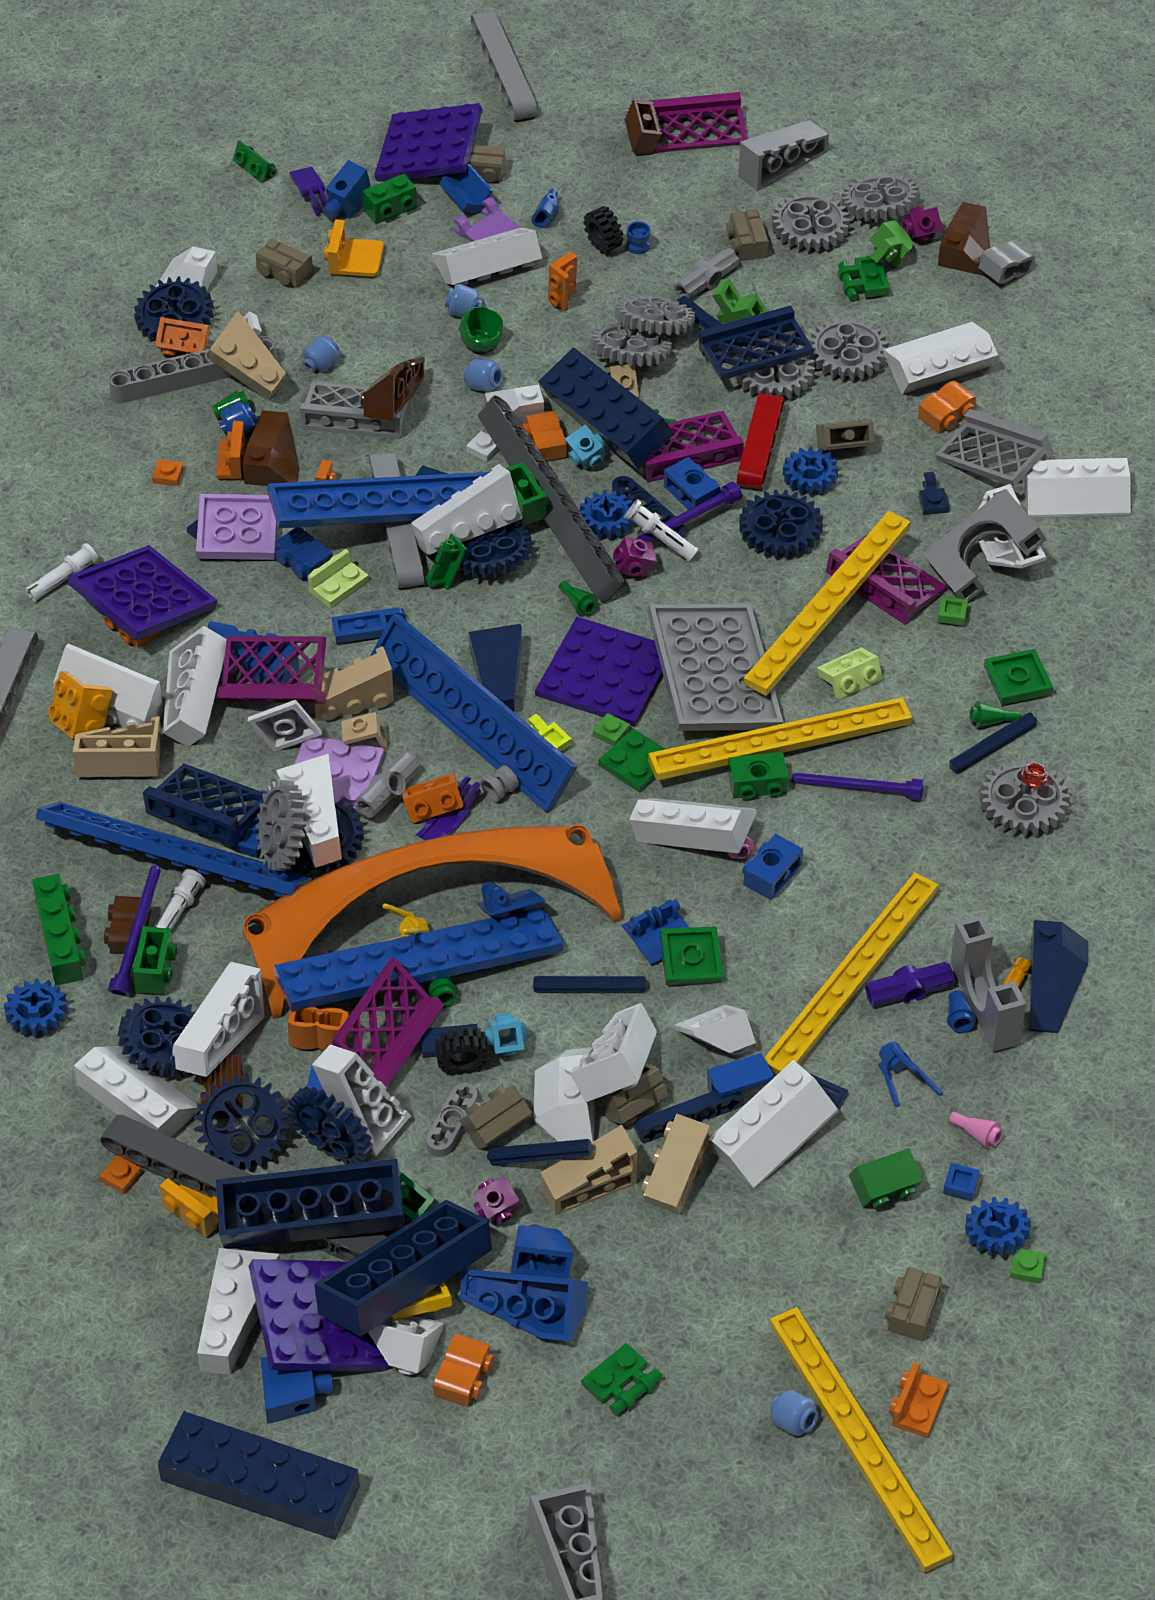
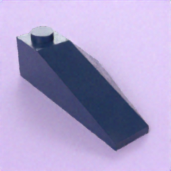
(1056, 970)

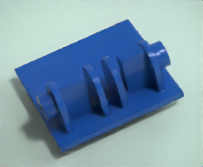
(500, 903)
(646, 928)

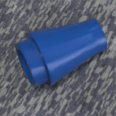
(960, 1014)

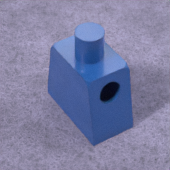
(346, 191)
(541, 1252)
(291, 1391)

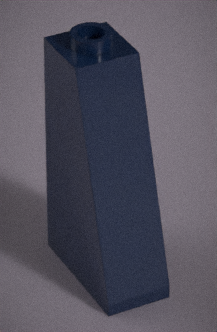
(497, 660)

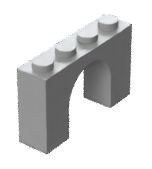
(998, 516)
(997, 1008)

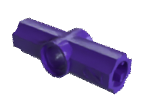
(909, 984)

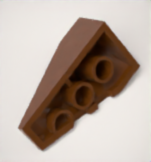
(965, 239)
(393, 389)
(271, 451)

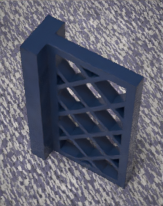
(748, 330)
(197, 816)

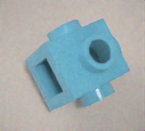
(585, 448)
(513, 1041)

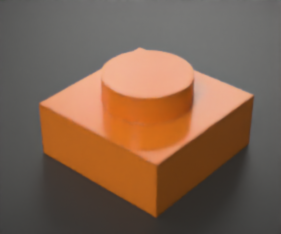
(325, 471)
(167, 472)
(120, 1174)

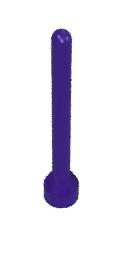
(728, 495)
(911, 788)
(121, 982)

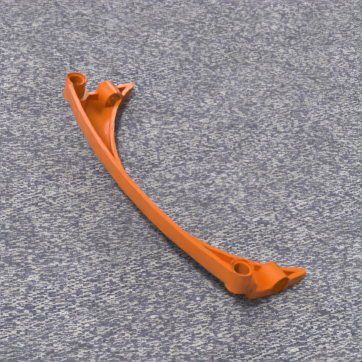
(547, 851)

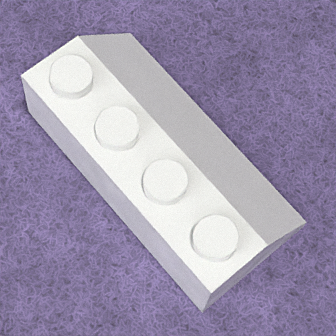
(488, 256)
(940, 357)
(1078, 488)
(133, 695)
(691, 824)
(133, 1091)
(773, 1125)

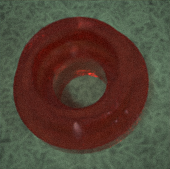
(1034, 774)

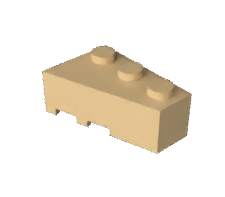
(356, 688)
(677, 1163)

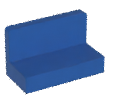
(467, 190)
(739, 1075)

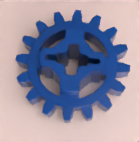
(810, 470)
(606, 513)
(35, 1007)
(998, 1226)

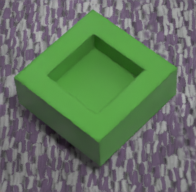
(952, 610)
(611, 729)
(1027, 1265)

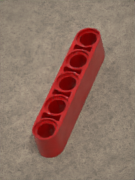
(759, 441)

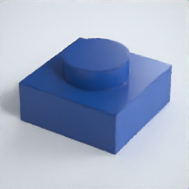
(961, 1181)

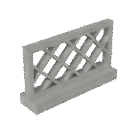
(342, 415)
(1004, 435)

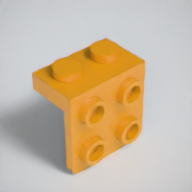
(352, 256)
(78, 706)
(190, 1206)

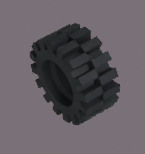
(603, 229)
(462, 1050)

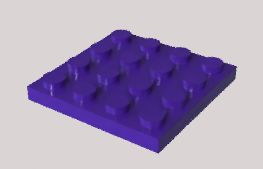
(429, 142)
(142, 592)
(602, 671)
(295, 1331)

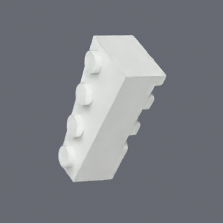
(321, 820)
(221, 1020)
(353, 1083)
(229, 1310)

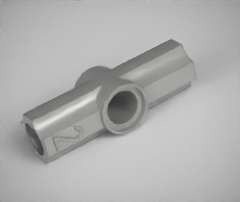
(706, 273)
(387, 785)

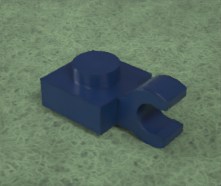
(932, 499)

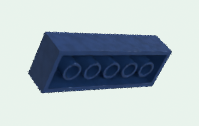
(606, 408)
(310, 1204)
(403, 1267)
(259, 1475)

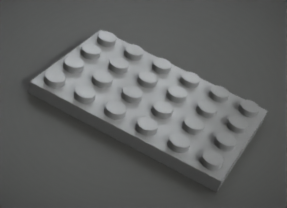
(704, 665)

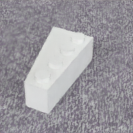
(470, 513)
(192, 685)
(616, 1055)

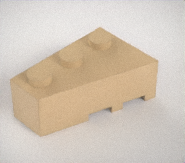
(247, 358)
(119, 752)
(592, 1177)

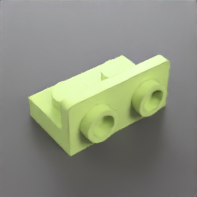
(336, 579)
(851, 672)

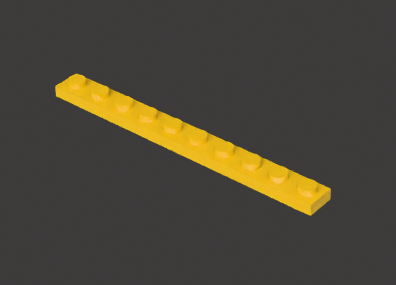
(826, 603)
(780, 738)
(852, 973)
(861, 1440)

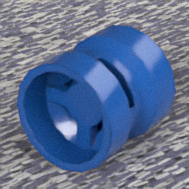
(638, 237)

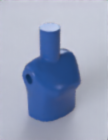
(546, 209)

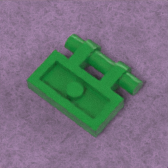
(871, 278)
(615, 1373)

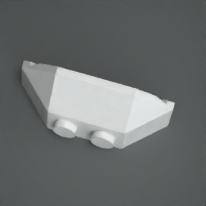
(1001, 549)
(558, 1102)

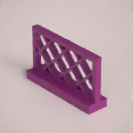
(695, 109)
(709, 455)
(884, 595)
(275, 692)
(406, 1036)

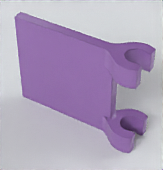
(494, 223)

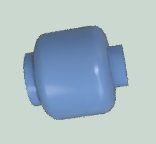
(461, 300)
(321, 354)
(483, 375)
(793, 1413)

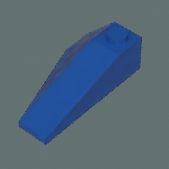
(229, 630)
(534, 1303)

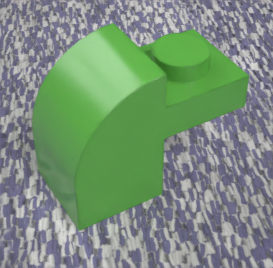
(891, 243)
(733, 306)

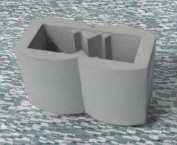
(1006, 262)

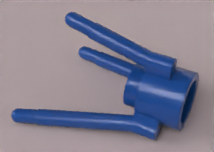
(896, 1059)

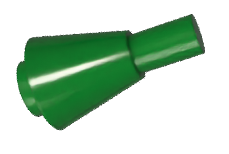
(582, 601)
(985, 714)

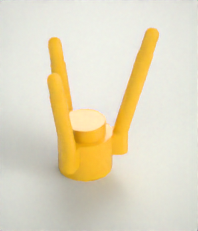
(410, 925)

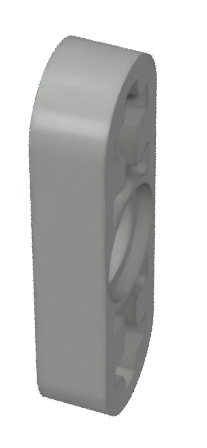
(450, 1108)

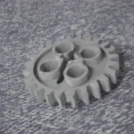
(880, 197)
(794, 224)
(654, 315)
(630, 345)
(848, 348)
(791, 375)
(1020, 805)
(281, 825)

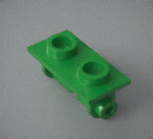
(253, 162)
(448, 562)

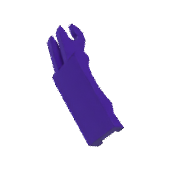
(308, 185)
(447, 823)

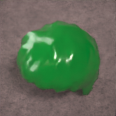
(481, 329)

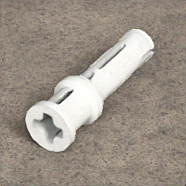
(651, 524)
(57, 576)
(181, 898)

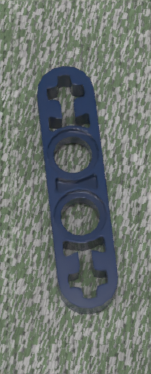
(637, 492)
(704, 1106)

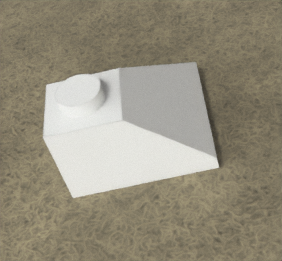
(195, 264)
(521, 400)
(284, 725)
(722, 1028)
(407, 1342)

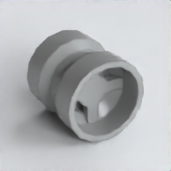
(501, 782)

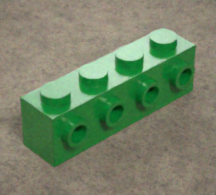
(57, 929)

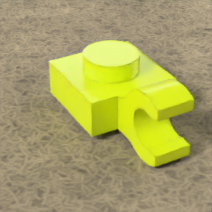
(551, 732)

